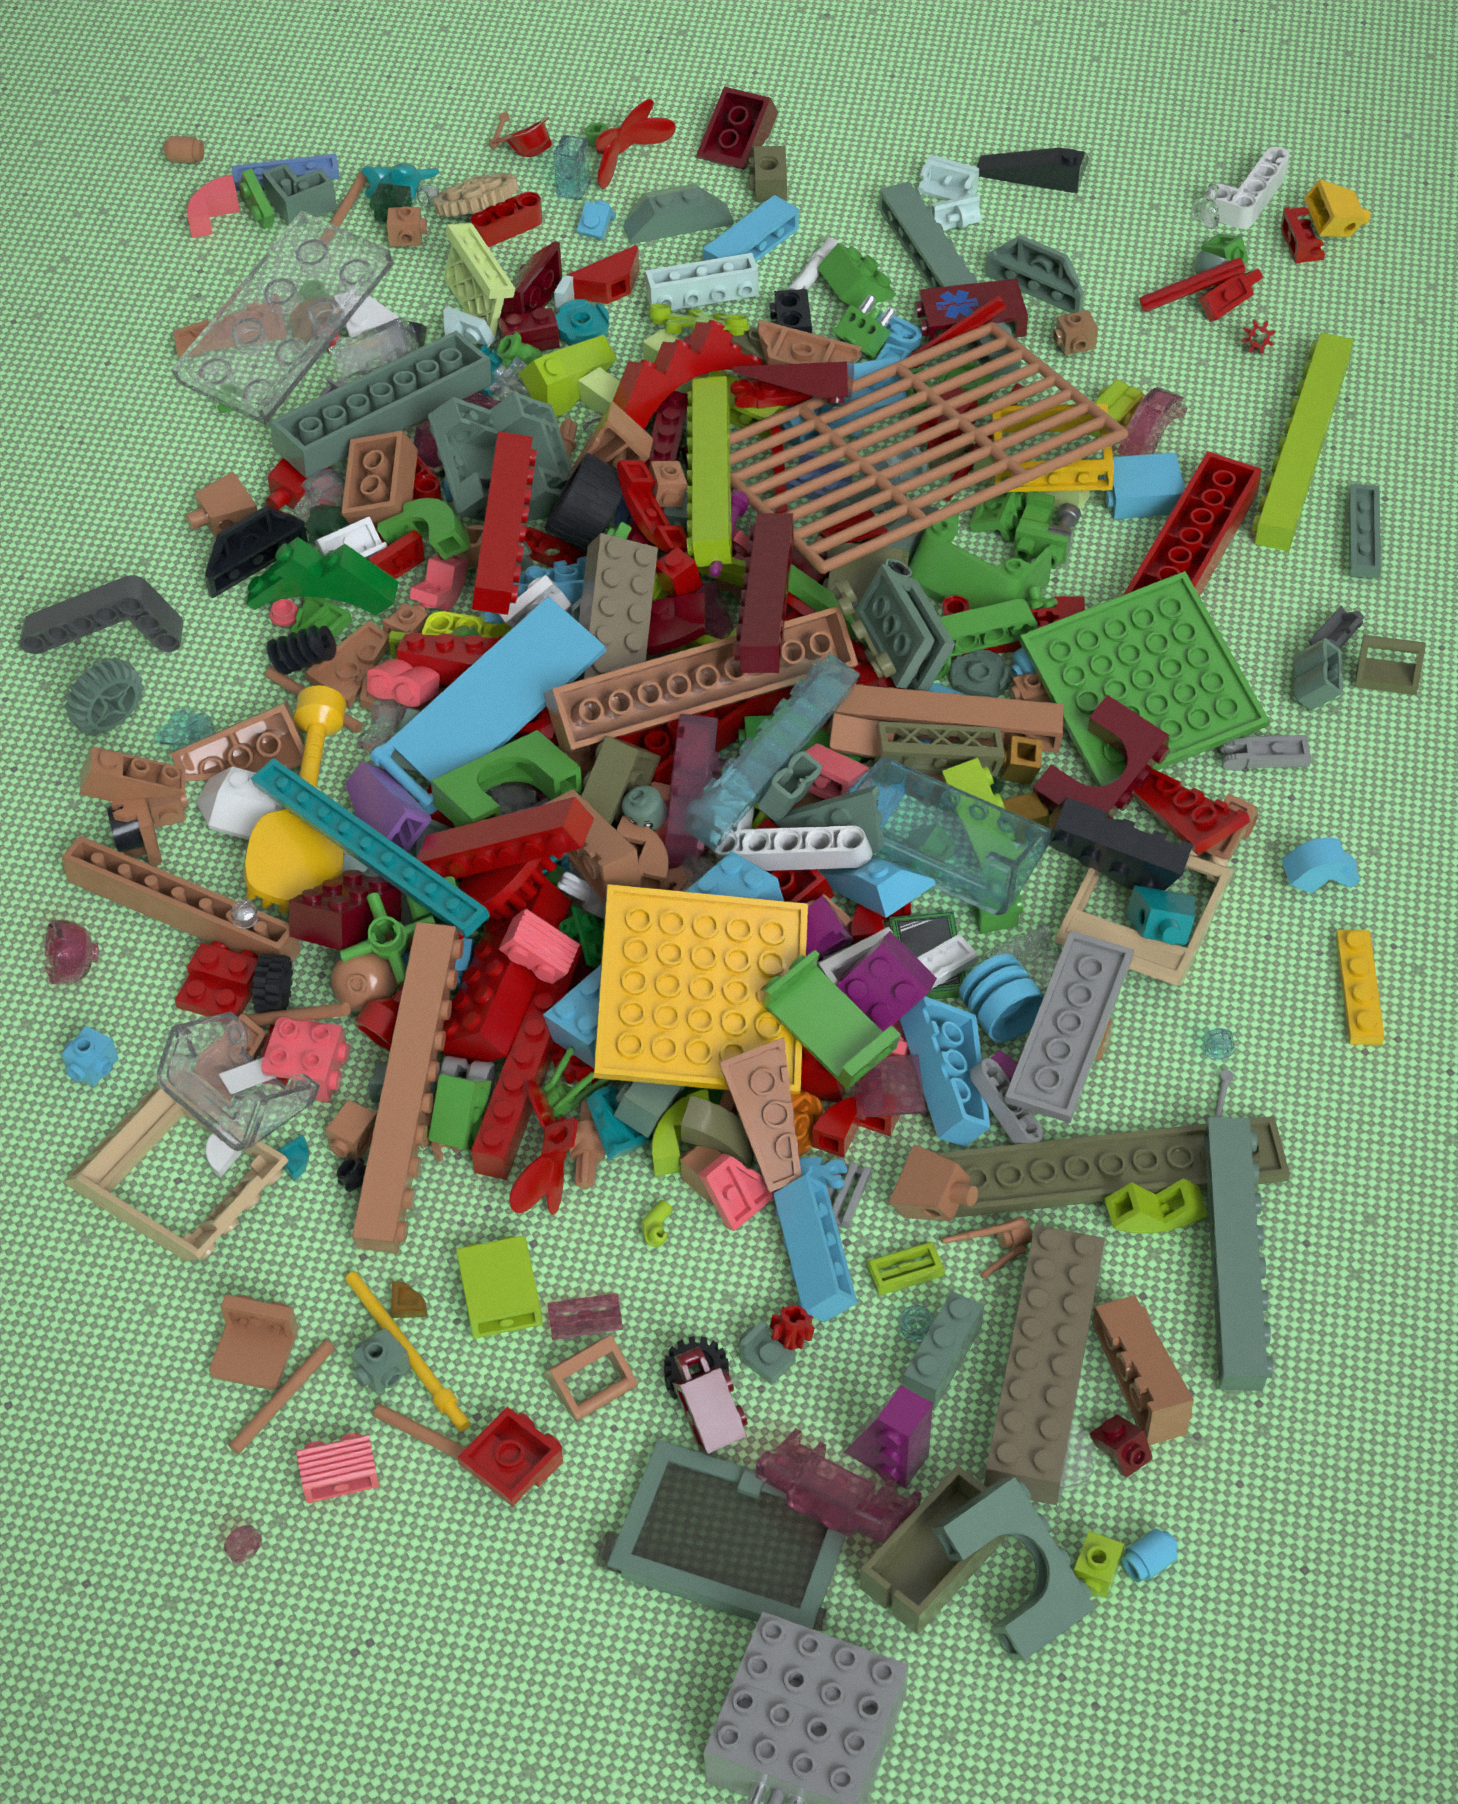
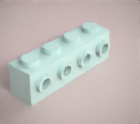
(703, 282)

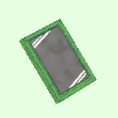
(924, 933)

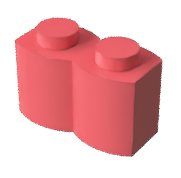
(403, 682)

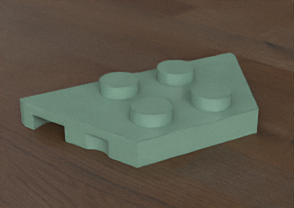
(850, 809)

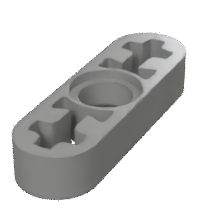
(993, 1086)

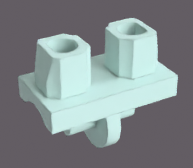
(957, 212)

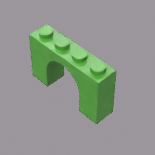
(528, 760)

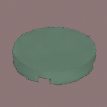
(980, 674)

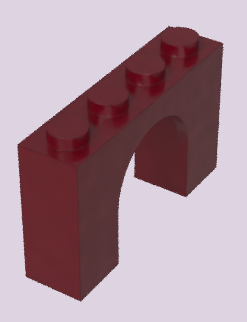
(1137, 742)

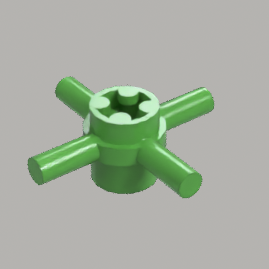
(377, 942)

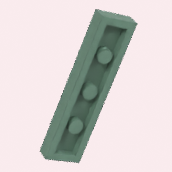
(1364, 531)

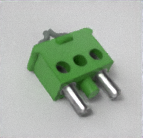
(863, 329)

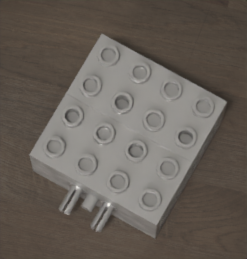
(805, 1718)

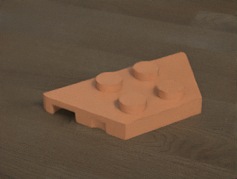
(794, 346)

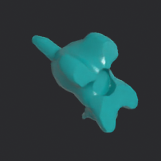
(400, 174)

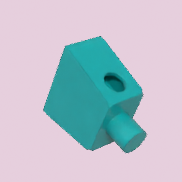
(1166, 915)

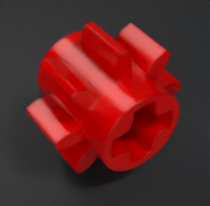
(1251, 332)
(792, 1327)

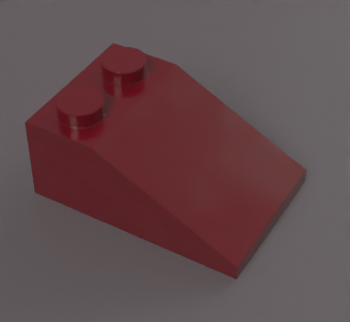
(736, 127)

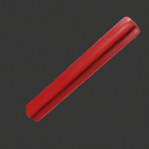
(1192, 284)
(969, 323)

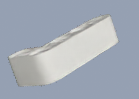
(1243, 205)

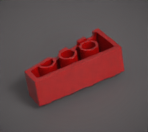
(444, 653)

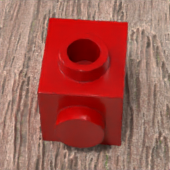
(678, 573)

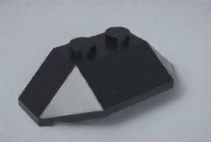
(249, 547)

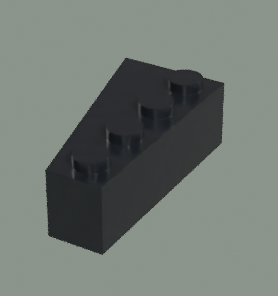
(1116, 846)

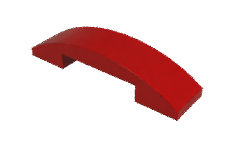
(636, 488)

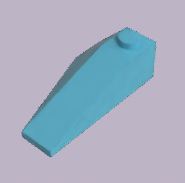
(879, 885)

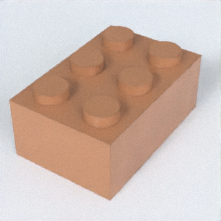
(379, 477)

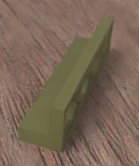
(941, 753)

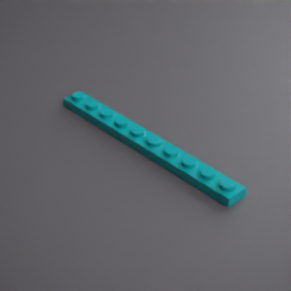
(371, 848)

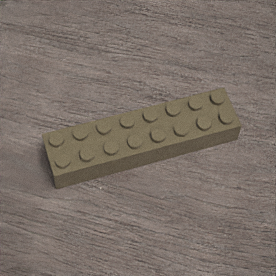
(1045, 1362)

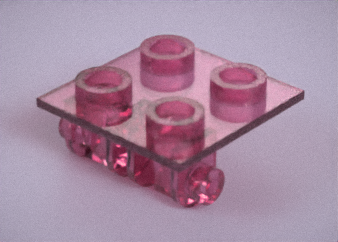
(891, 1088)

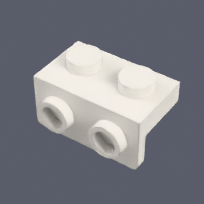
(359, 536)
(537, 592)

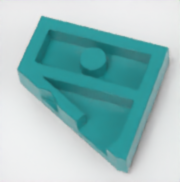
(614, 1134)

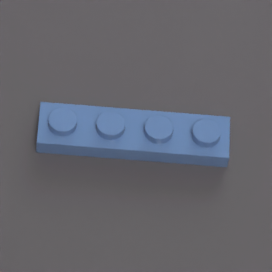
(299, 166)

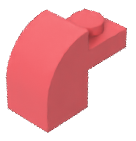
(442, 583)

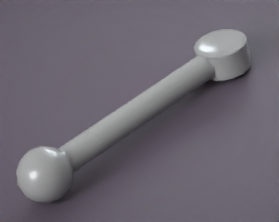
(1225, 1078)

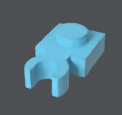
(824, 1172)

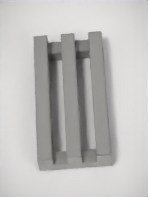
(852, 1170)

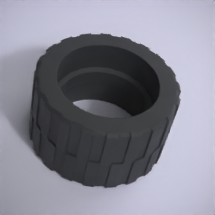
(586, 503)

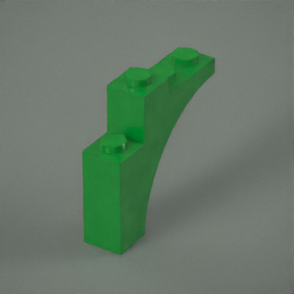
(336, 576)

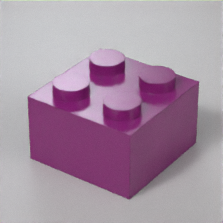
(886, 981)

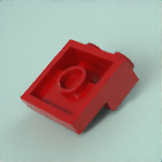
(218, 981)
(512, 1456)

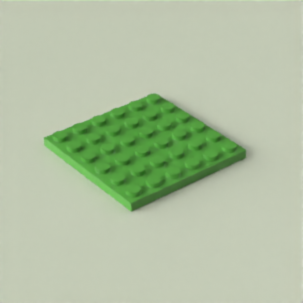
(1156, 658)

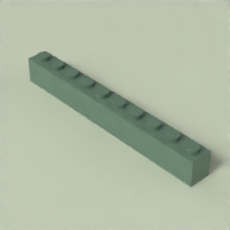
(932, 251)

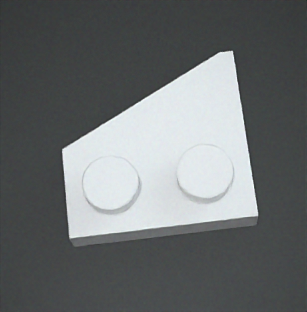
(368, 316)

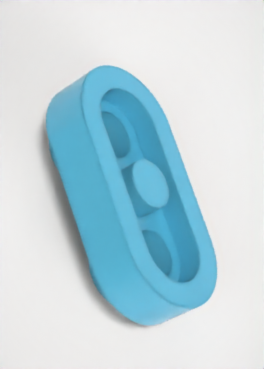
(903, 333)

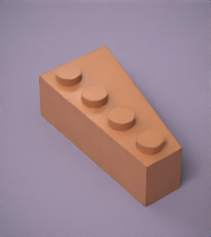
(604, 855)
(1143, 1369)

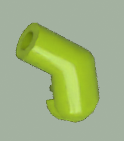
(652, 1224)

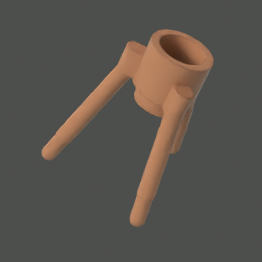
(1009, 1234)

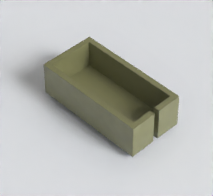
(912, 1566)

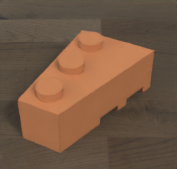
(617, 439)

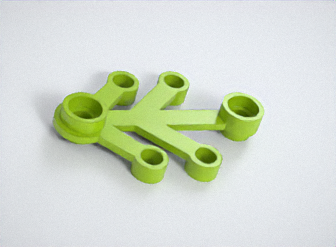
(661, 313)

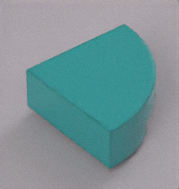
(298, 1157)

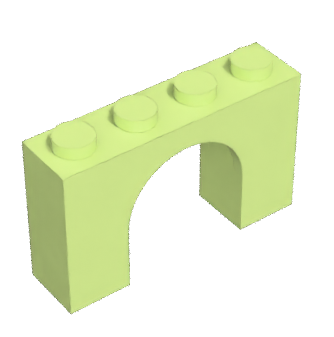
(599, 387)

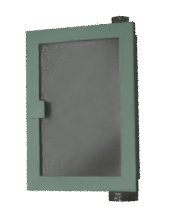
(723, 1540)

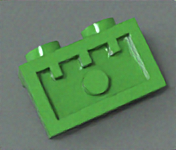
(1000, 514)

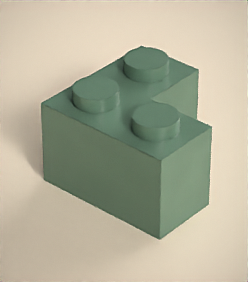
(291, 194)

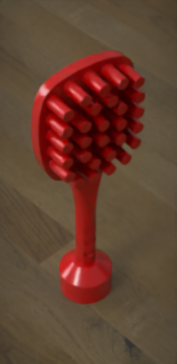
(493, 890)

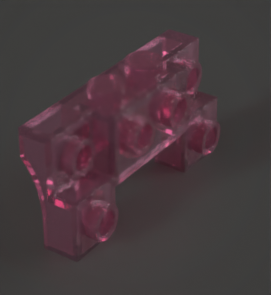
(832, 1492)

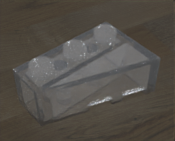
(372, 349)

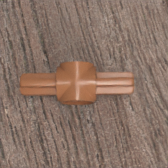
(587, 1149)

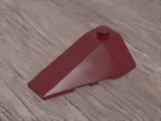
(822, 380)

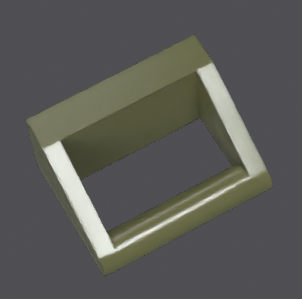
(1387, 674)

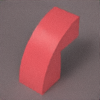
(211, 200)

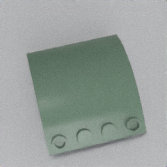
(467, 447)

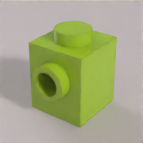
(1099, 1563)

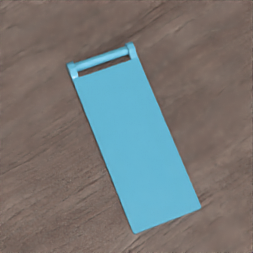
(491, 698)

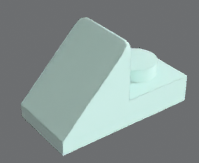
(469, 326)

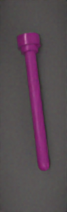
(739, 505)

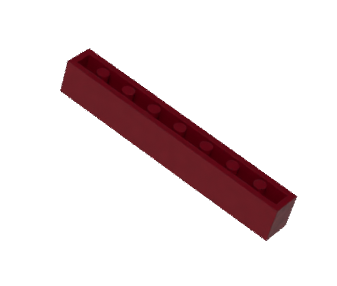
(765, 594)

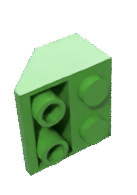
(855, 276)

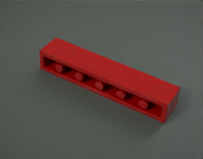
(507, 839)

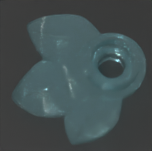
(185, 729)

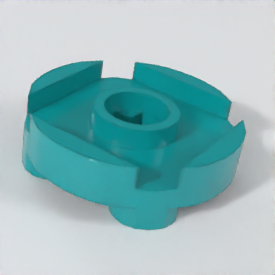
(594, 318)

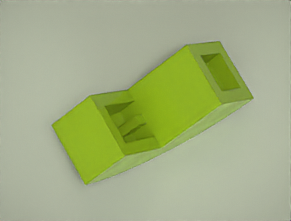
(667, 1134)
(1142, 1212)

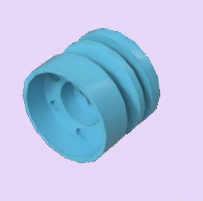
(1002, 997)

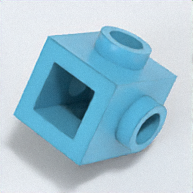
(89, 1056)

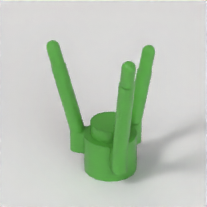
(563, 1097)

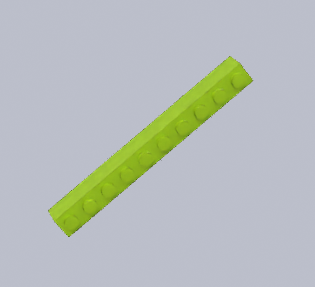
(1303, 442)
(709, 472)

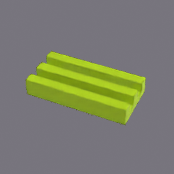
(907, 1273)

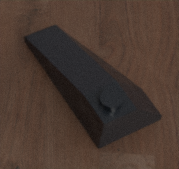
(1044, 168)

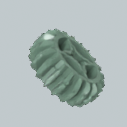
(104, 696)

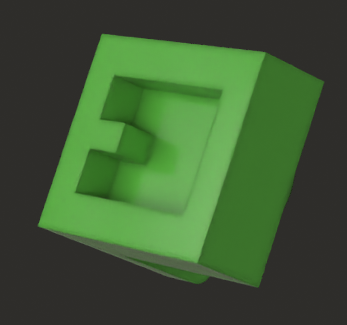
(1227, 247)

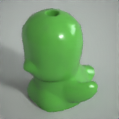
(512, 346)

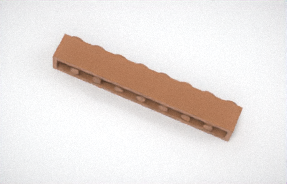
(1012, 716)
(172, 900)

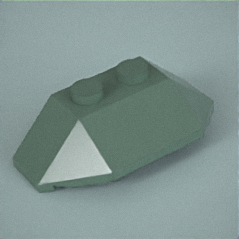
(675, 213)
(1039, 272)

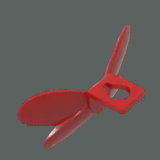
(634, 129)
(546, 1172)

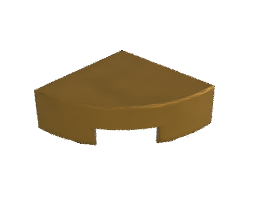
(406, 1302)

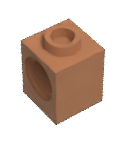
(351, 1130)

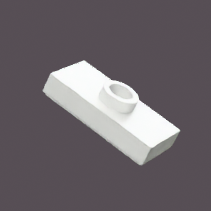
(949, 959)

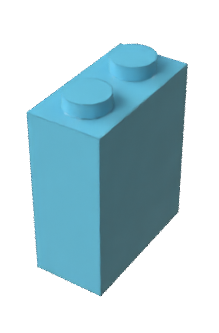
(1144, 485)

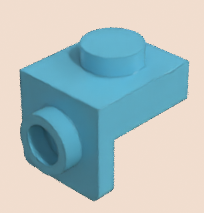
(595, 219)

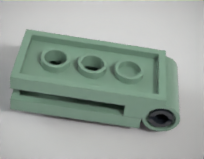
(905, 626)

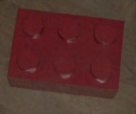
(338, 909)

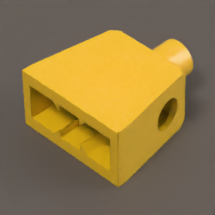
(1335, 209)

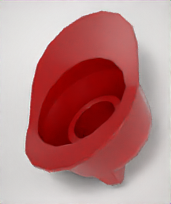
(529, 141)

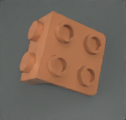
(254, 1342)

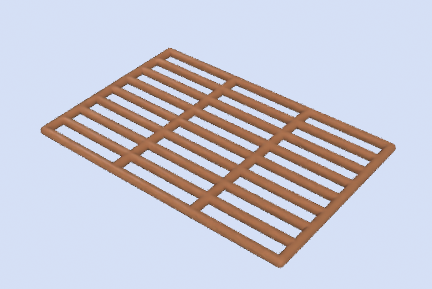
(939, 408)

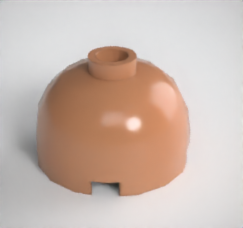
(362, 980)

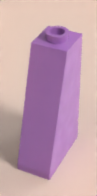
(386, 805)

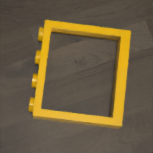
(1077, 476)

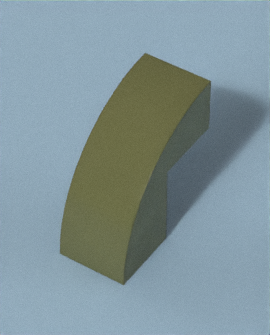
(716, 1129)

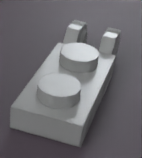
(1266, 752)

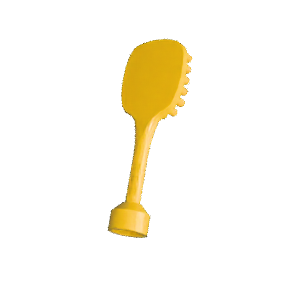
(283, 850)

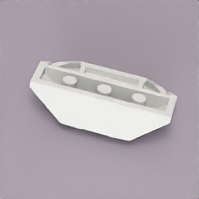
(233, 803)

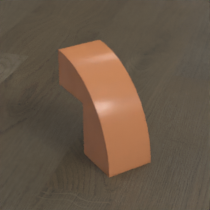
(651, 854)

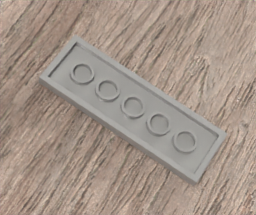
(1069, 1027)

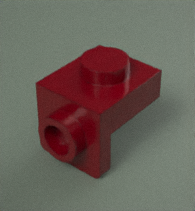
(1124, 1443)

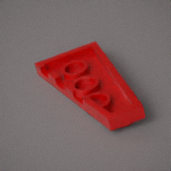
(1189, 812)

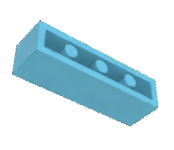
(757, 231)
(814, 1248)

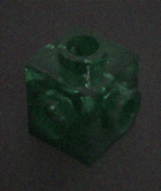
(387, 197)
(323, 521)

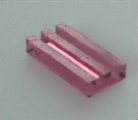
(585, 1321)

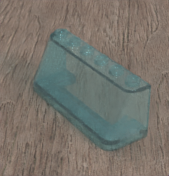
(954, 836)

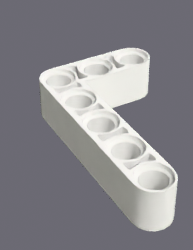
(806, 845)

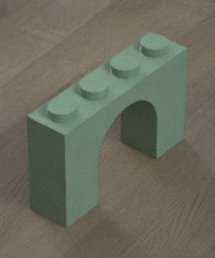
(1057, 1594)

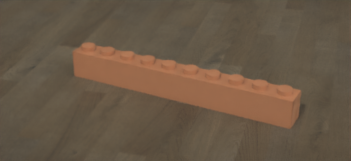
(407, 1088)

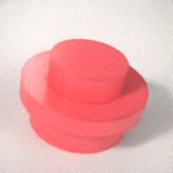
(283, 613)

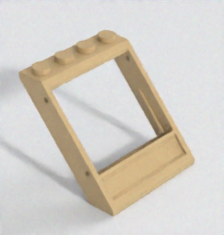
(1150, 956)
(127, 1147)

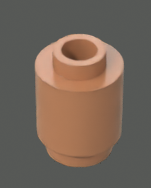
(184, 149)

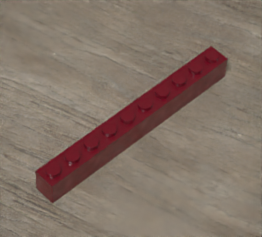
(667, 443)

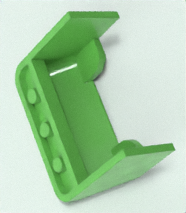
(950, 570)

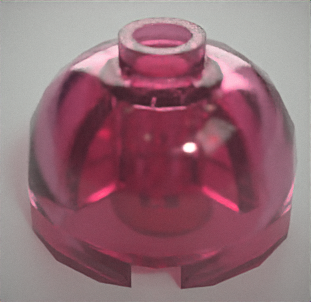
(69, 952)

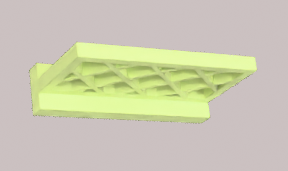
(477, 275)

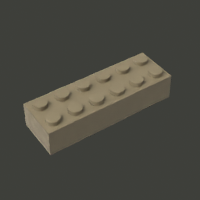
(618, 601)

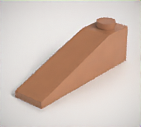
(245, 745)

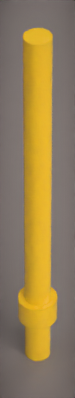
(442, 1397)

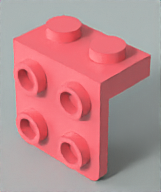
(307, 1049)

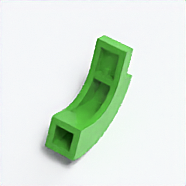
(431, 519)

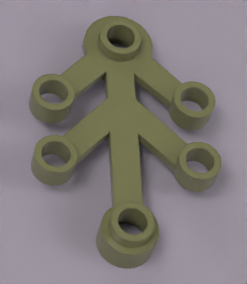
(845, 598)

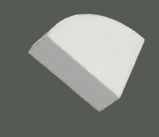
(220, 1155)

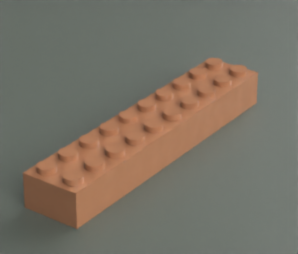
(688, 683)

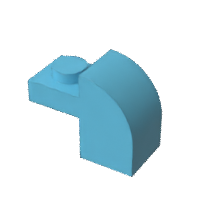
(1319, 861)

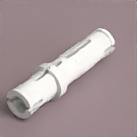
(811, 272)

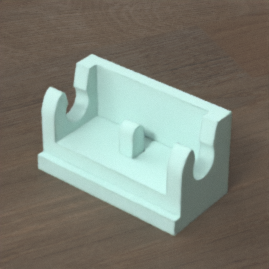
(948, 179)

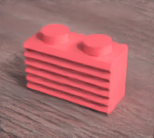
(539, 946)
(337, 1467)

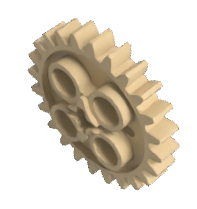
(475, 194)

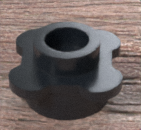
(351, 1173)

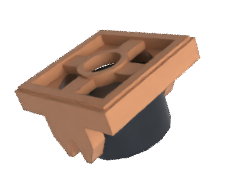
(134, 829)

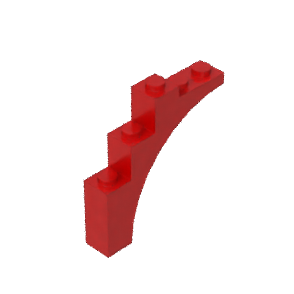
(677, 362)

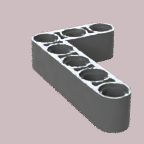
(100, 608)

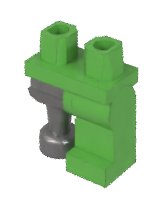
(1037, 532)

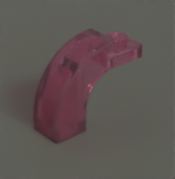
(1150, 421)

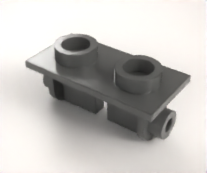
(1339, 627)

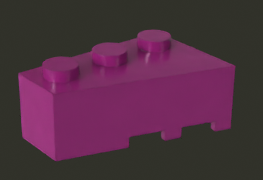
(825, 929)
(895, 1437)

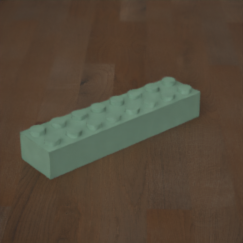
(380, 402)

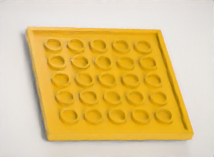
(690, 982)

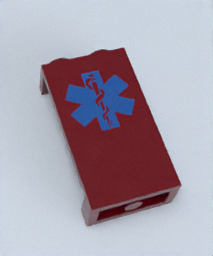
(948, 305)

